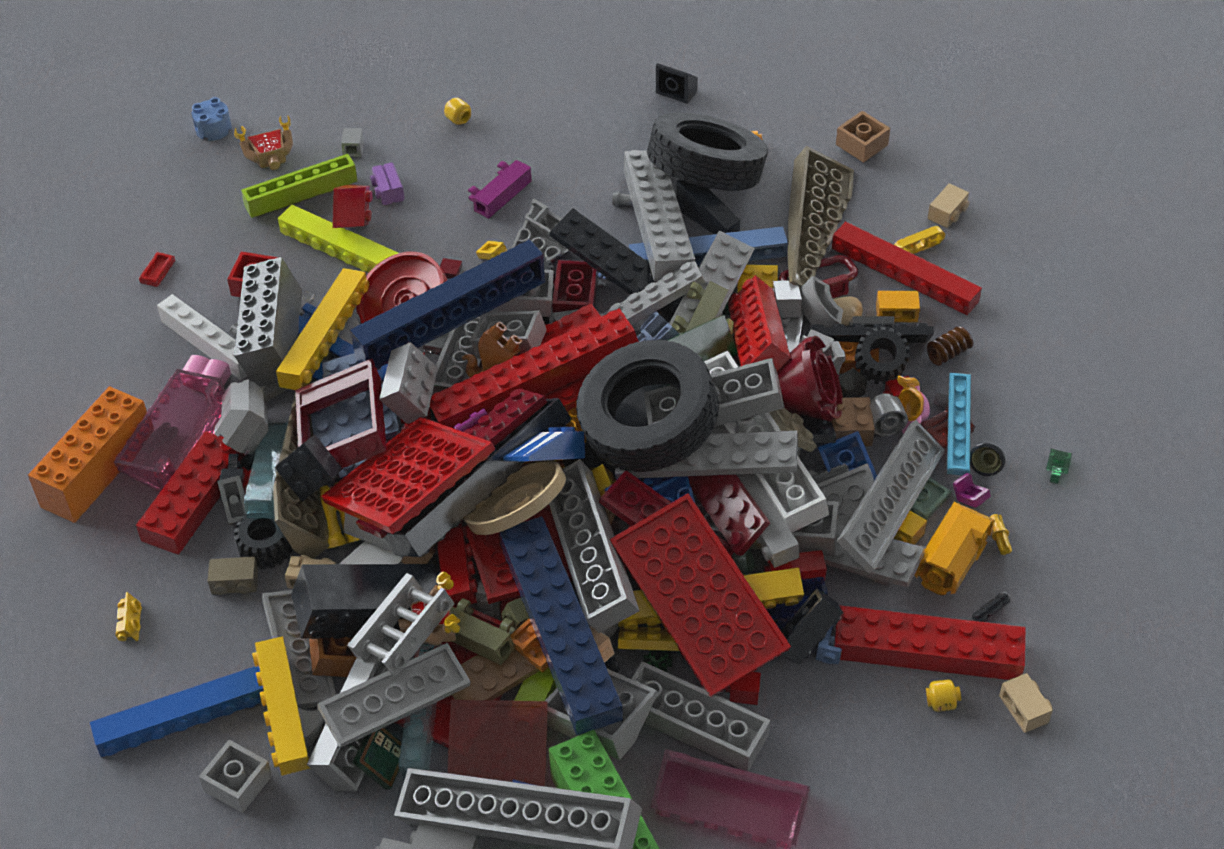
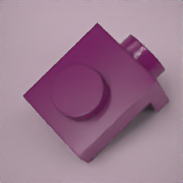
(970, 493)

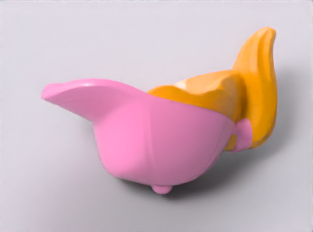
(913, 401)

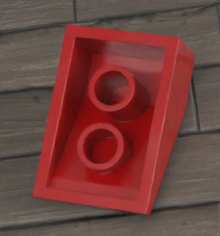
(351, 206)

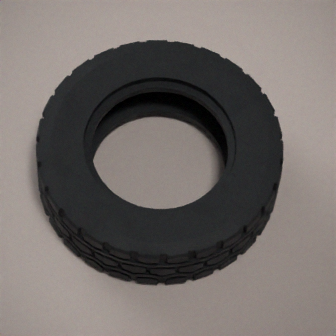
(707, 151)
(666, 440)

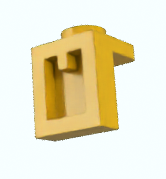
(491, 249)

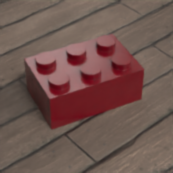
(574, 286)

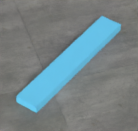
(959, 424)

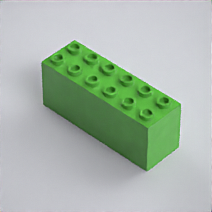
(586, 767)

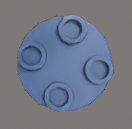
(211, 119)

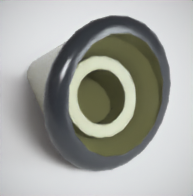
(987, 459)

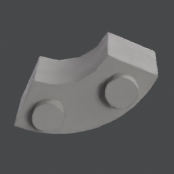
(818, 303)

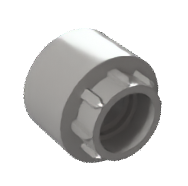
(888, 415)

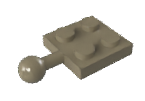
(793, 422)

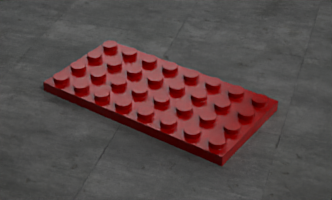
(699, 595)

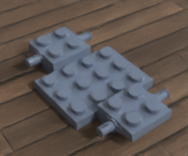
(349, 415)

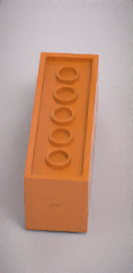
(84, 458)

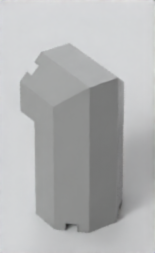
(243, 416)

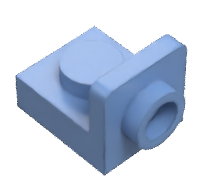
(826, 651)

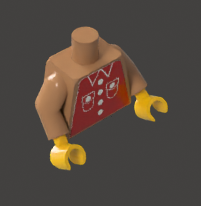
(267, 148)
(447, 627)

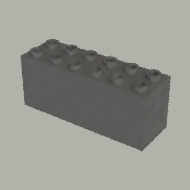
(267, 319)

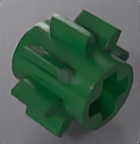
(659, 659)

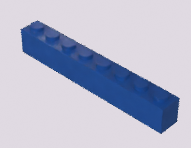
(176, 712)

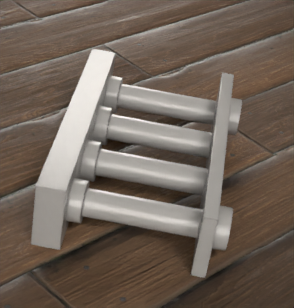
(387, 615)

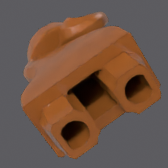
(493, 349)

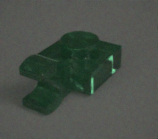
(1058, 463)

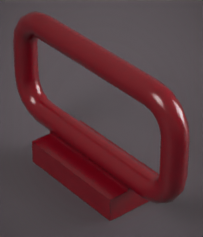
(838, 285)

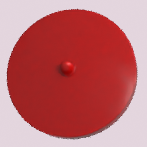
(398, 281)

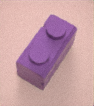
(387, 184)

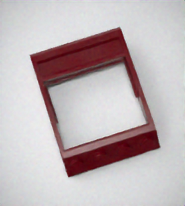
(334, 390)

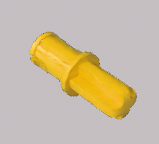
(1000, 535)

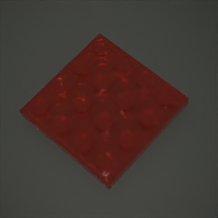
(499, 740)

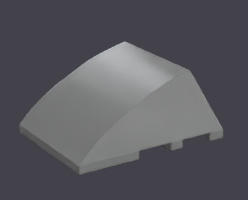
(537, 229)

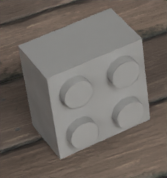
(235, 776)

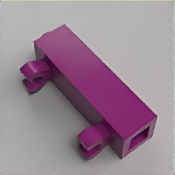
(501, 189)

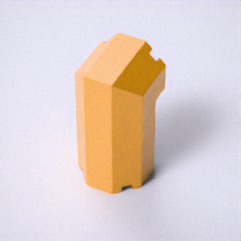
(954, 549)

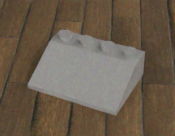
(617, 737)

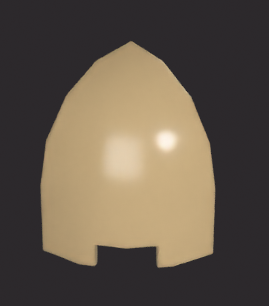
(851, 307)

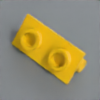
(129, 613)

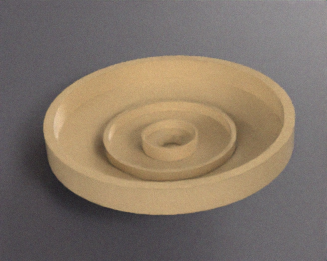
(518, 498)

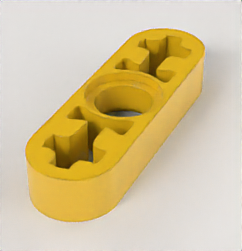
(928, 238)

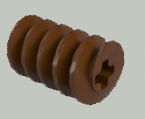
(949, 345)

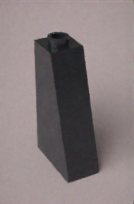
(706, 208)

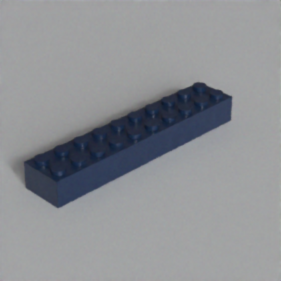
(450, 304)
(561, 627)

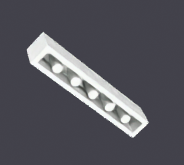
(200, 332)

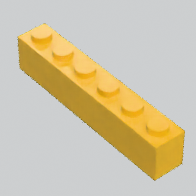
(282, 706)

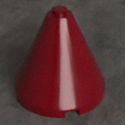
(810, 382)

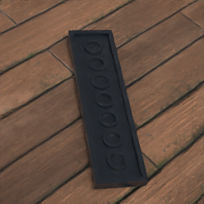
(607, 256)

